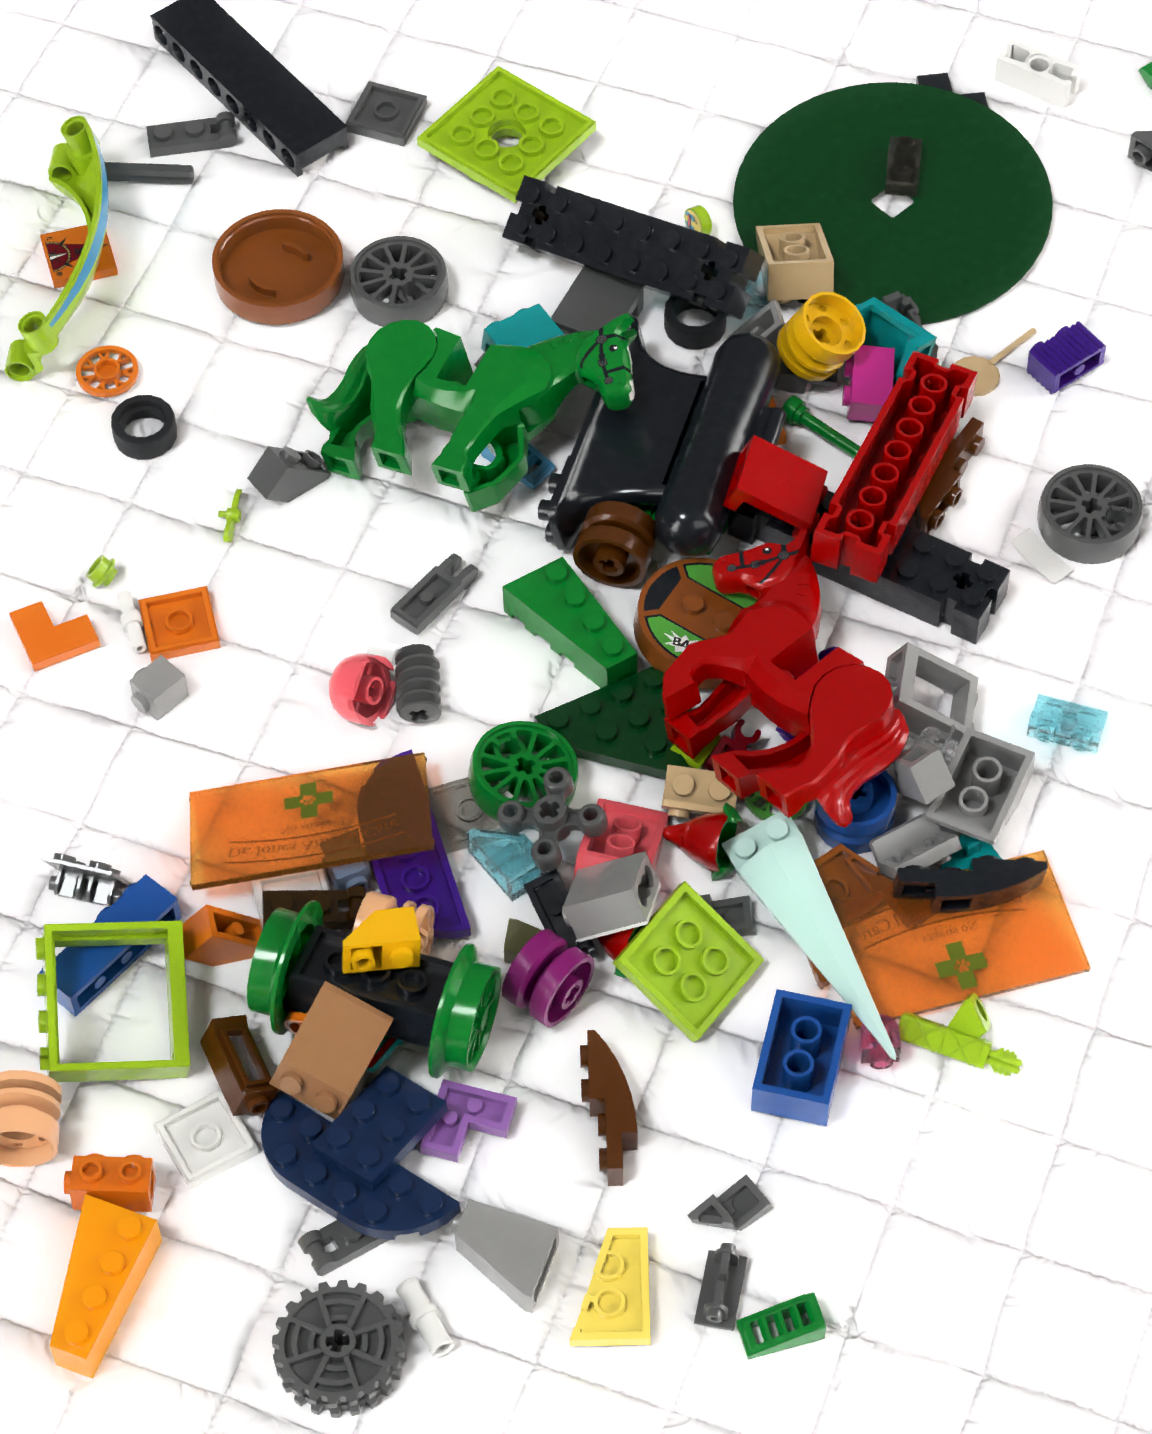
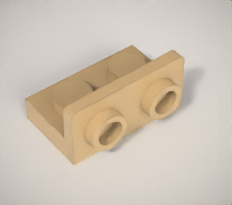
(694, 792)

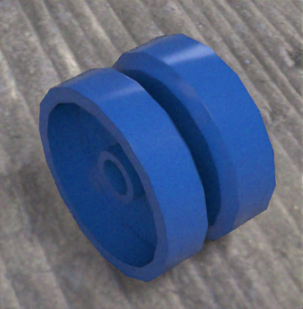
(872, 816)

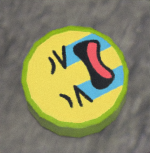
(698, 219)

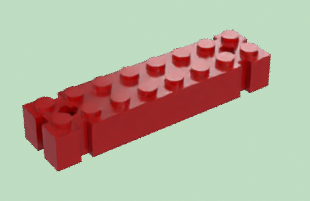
(893, 467)

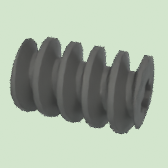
(417, 684)

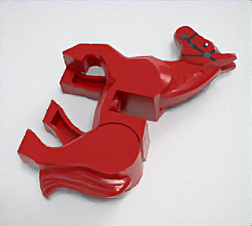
(770, 662)

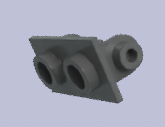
(721, 1288)

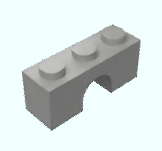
(921, 773)

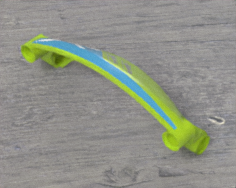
(80, 174)

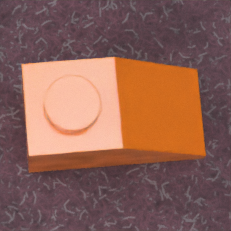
(220, 936)

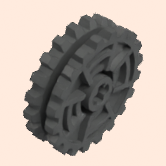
(368, 1356)

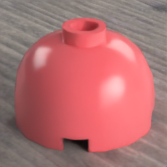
(362, 688)

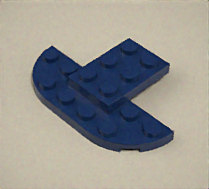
(354, 1161)

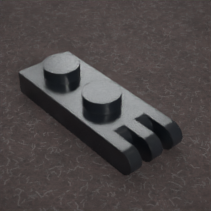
(547, 897)

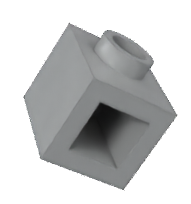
(158, 688)

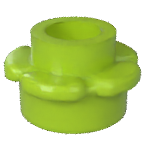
(102, 571)

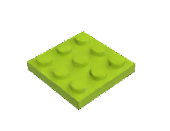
(688, 961)

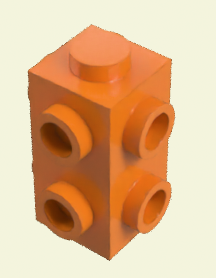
(117, 1180)

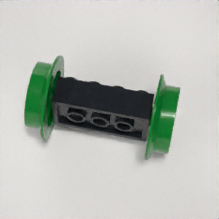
(432, 1005)

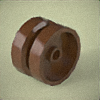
(615, 544)

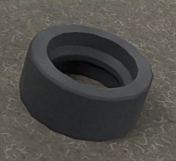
(692, 336)
(144, 407)

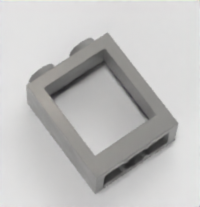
(913, 661)

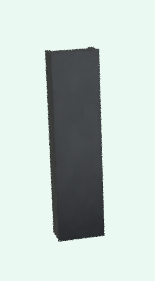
(250, 79)

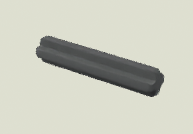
(149, 173)

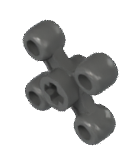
(552, 819)

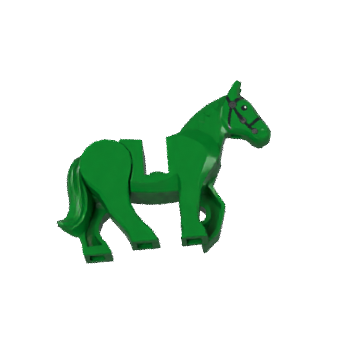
(502, 405)

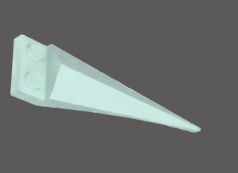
(784, 878)

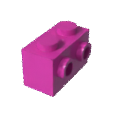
(870, 382)

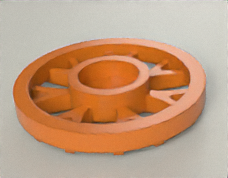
(107, 371)

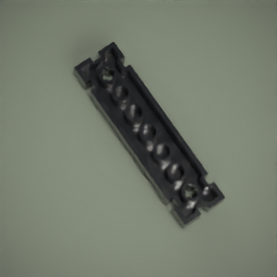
(633, 247)
(920, 577)

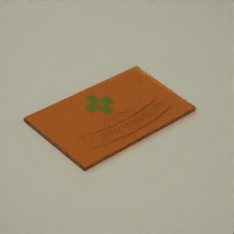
(309, 821)
(938, 959)

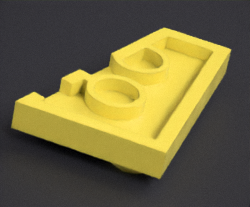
(618, 1295)

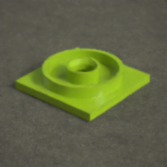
(500, 109)

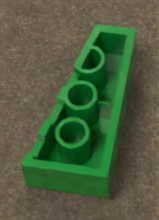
(571, 620)

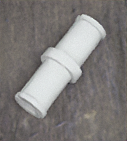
(424, 1317)

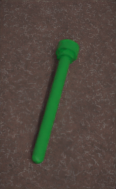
(799, 414)

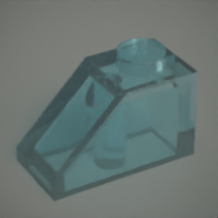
(504, 859)

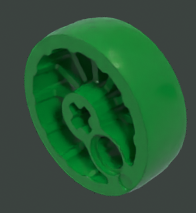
(522, 771)

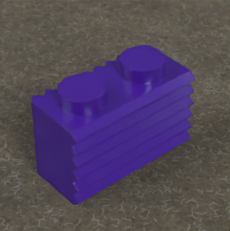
(1065, 357)

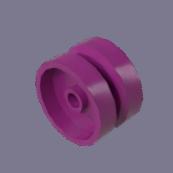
(548, 978)

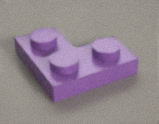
(467, 1109)

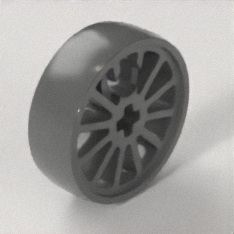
(401, 272)
(1090, 513)

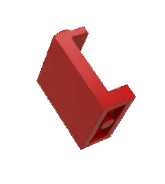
(777, 484)

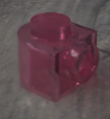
(871, 1050)

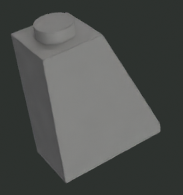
(507, 1249)

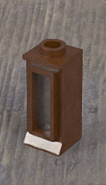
(238, 1065)

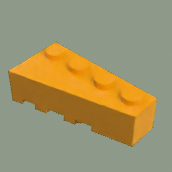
(101, 1280)

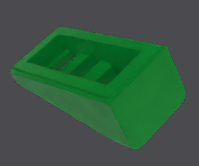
(789, 1309)

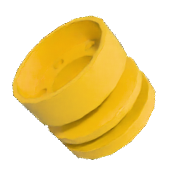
(821, 336)

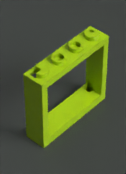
(114, 934)

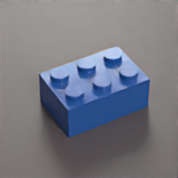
(801, 1057)

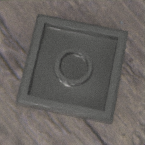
(386, 113)

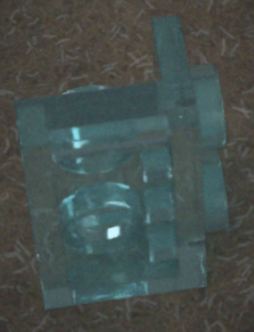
(1067, 724)

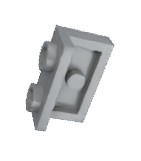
(913, 843)

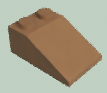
(331, 1050)

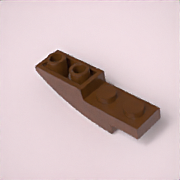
(944, 486)
(612, 1103)

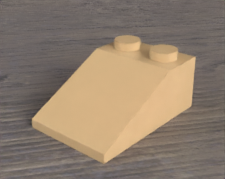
(794, 261)

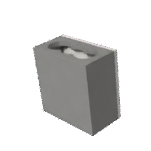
(611, 897)

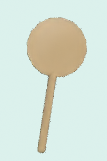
(988, 373)

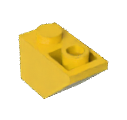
(383, 942)

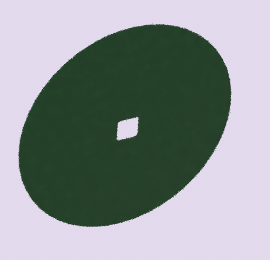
(963, 238)

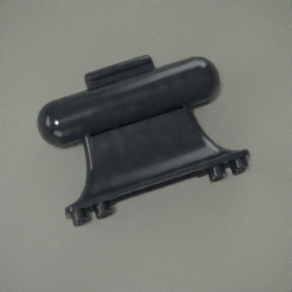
(670, 445)

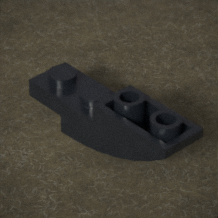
(984, 885)

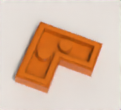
(49, 643)

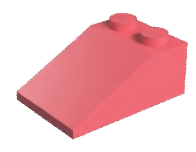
(628, 832)

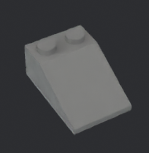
(988, 787)

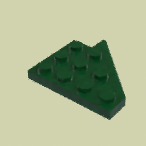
(619, 725)

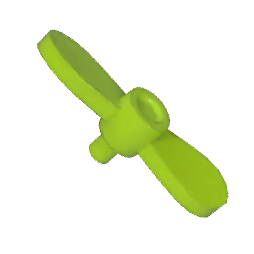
(232, 516)

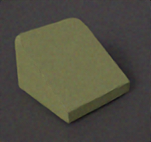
(516, 937)

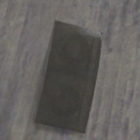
(903, 166)

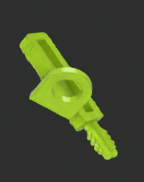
(960, 1038)

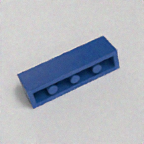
(89, 970)

